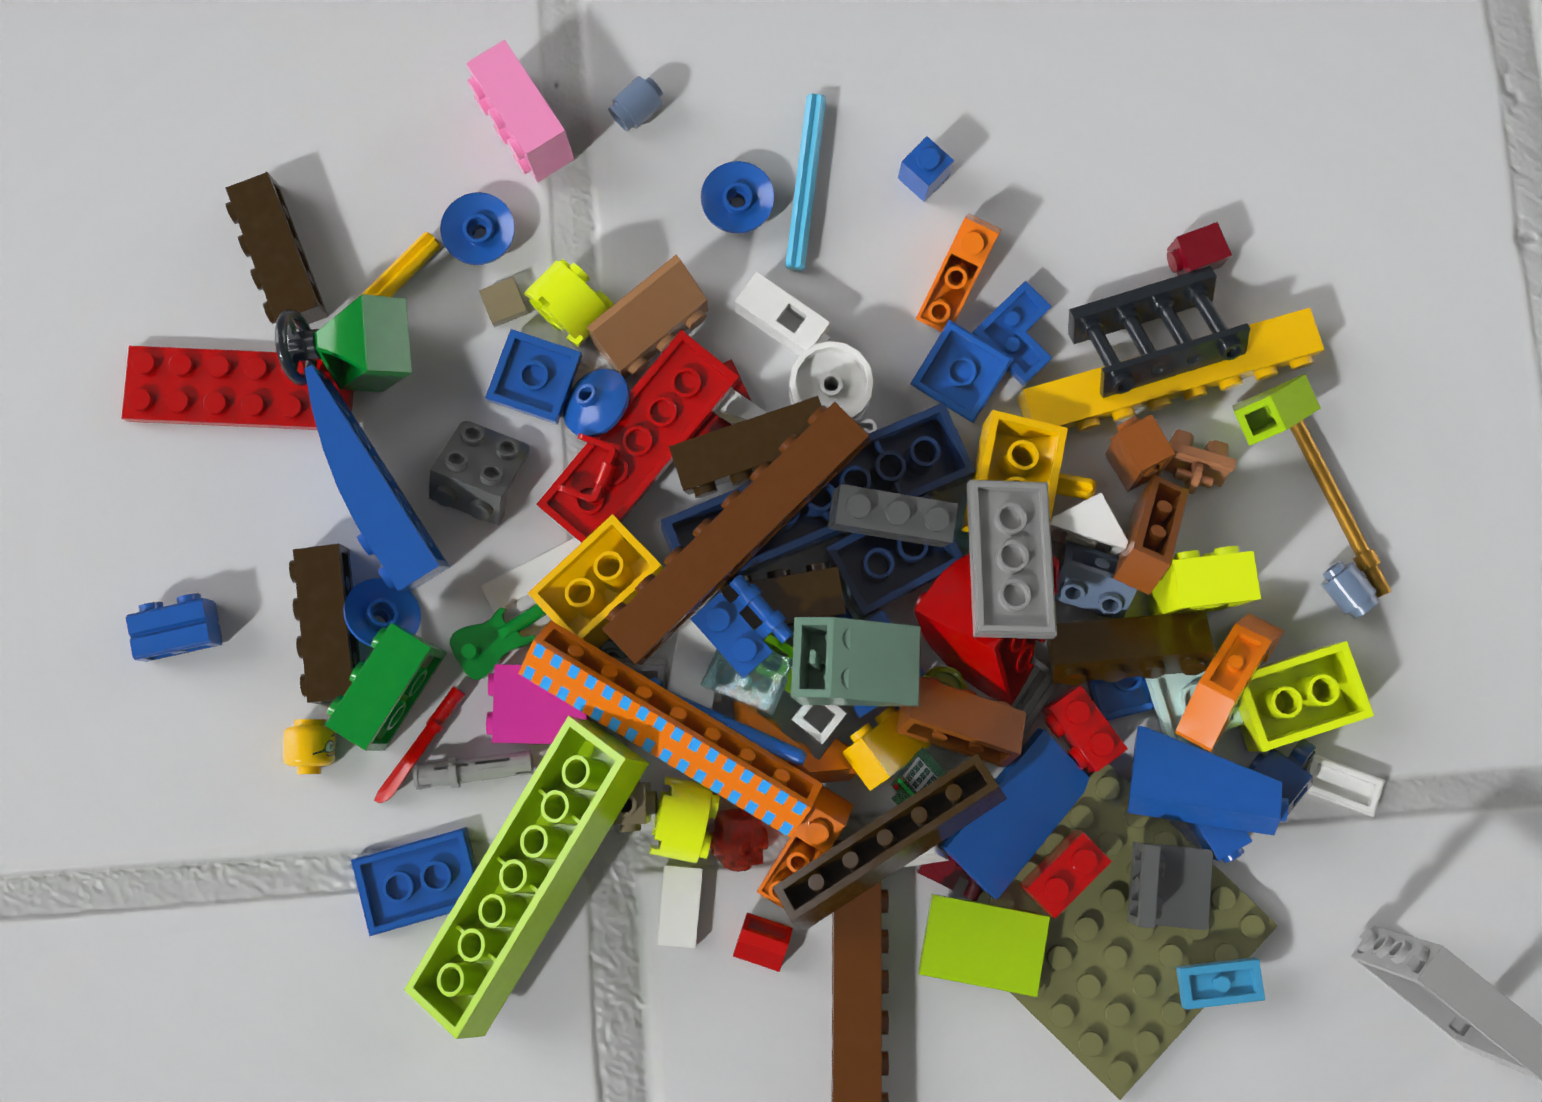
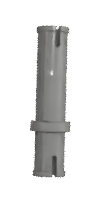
(457, 771)

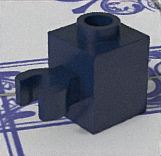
(1288, 770)

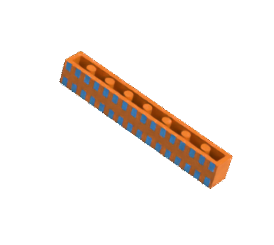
(670, 728)

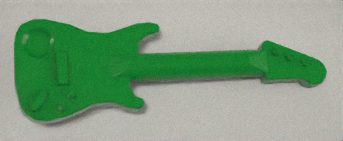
(485, 644)

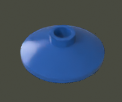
(733, 181)
(470, 214)
(596, 402)
(376, 598)

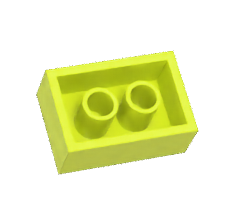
(1206, 582)
(1302, 697)

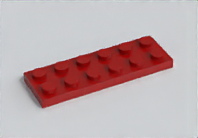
(216, 389)
(661, 412)

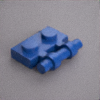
(733, 635)

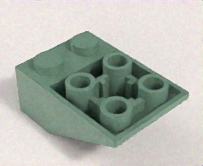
(855, 662)

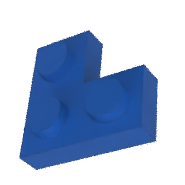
(1008, 328)

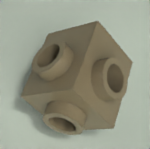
(643, 806)

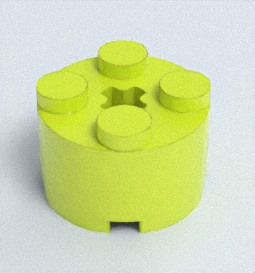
(567, 300)
(683, 820)

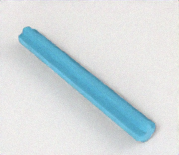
(805, 182)

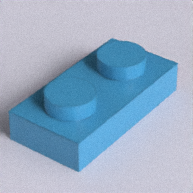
(1220, 983)

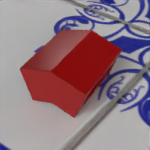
(762, 942)

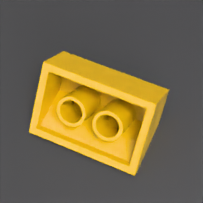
(1019, 451)
(595, 581)

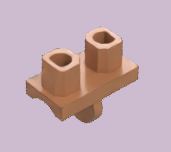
(1198, 465)

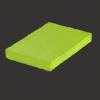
(984, 945)

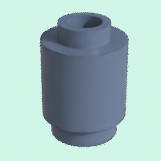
(636, 103)
(1349, 589)

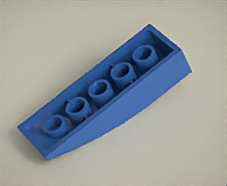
(371, 493)

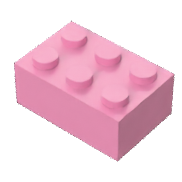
(519, 112)

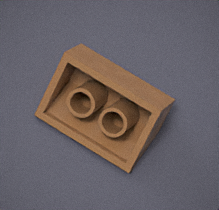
(649, 318)

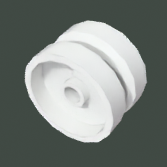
(837, 366)

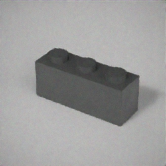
(892, 516)

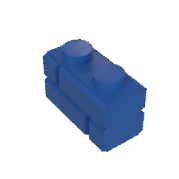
(173, 629)

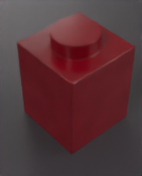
(1198, 250)

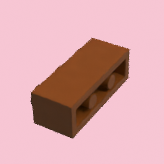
(1151, 535)
(964, 723)

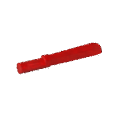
(434, 726)

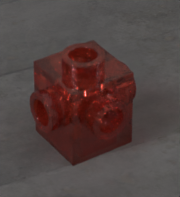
(738, 839)

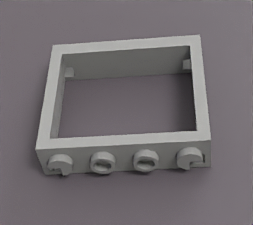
(1454, 998)

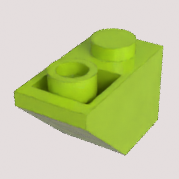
(1276, 409)

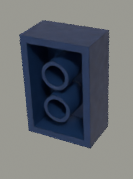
(884, 569)

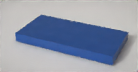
(1039, 794)

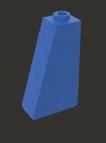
(1200, 787)

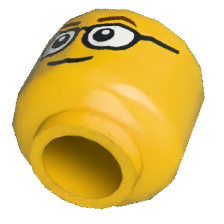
(309, 745)

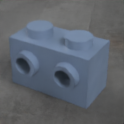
(1089, 582)

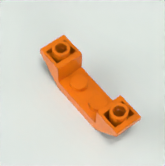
(1226, 679)
(830, 766)

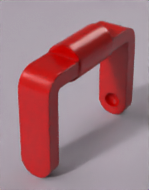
(604, 474)

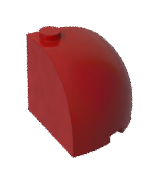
(989, 664)

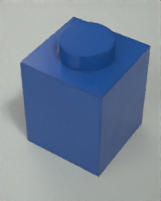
(925, 168)
(1223, 842)

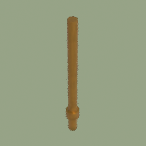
(1365, 559)

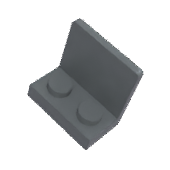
(1170, 886)

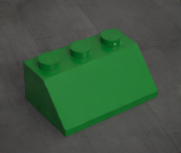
(384, 688)

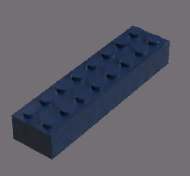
(903, 458)

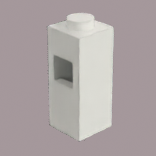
(781, 315)

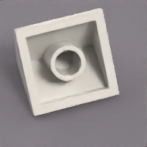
(1089, 525)

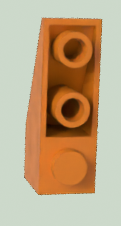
(958, 272)
(810, 840)

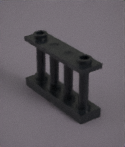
(1149, 303)

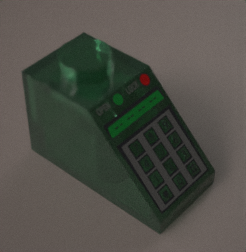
(916, 775)

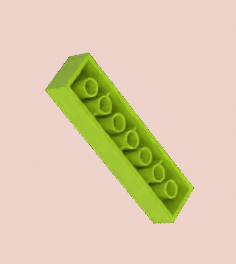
(525, 878)

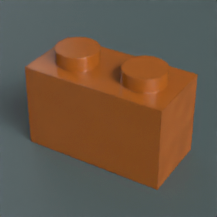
(1139, 451)

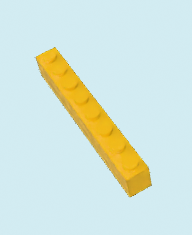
(1271, 345)

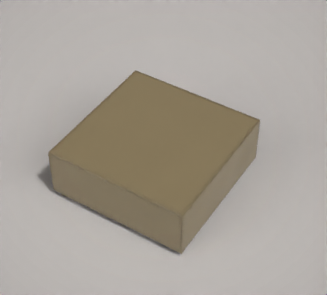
(503, 302)

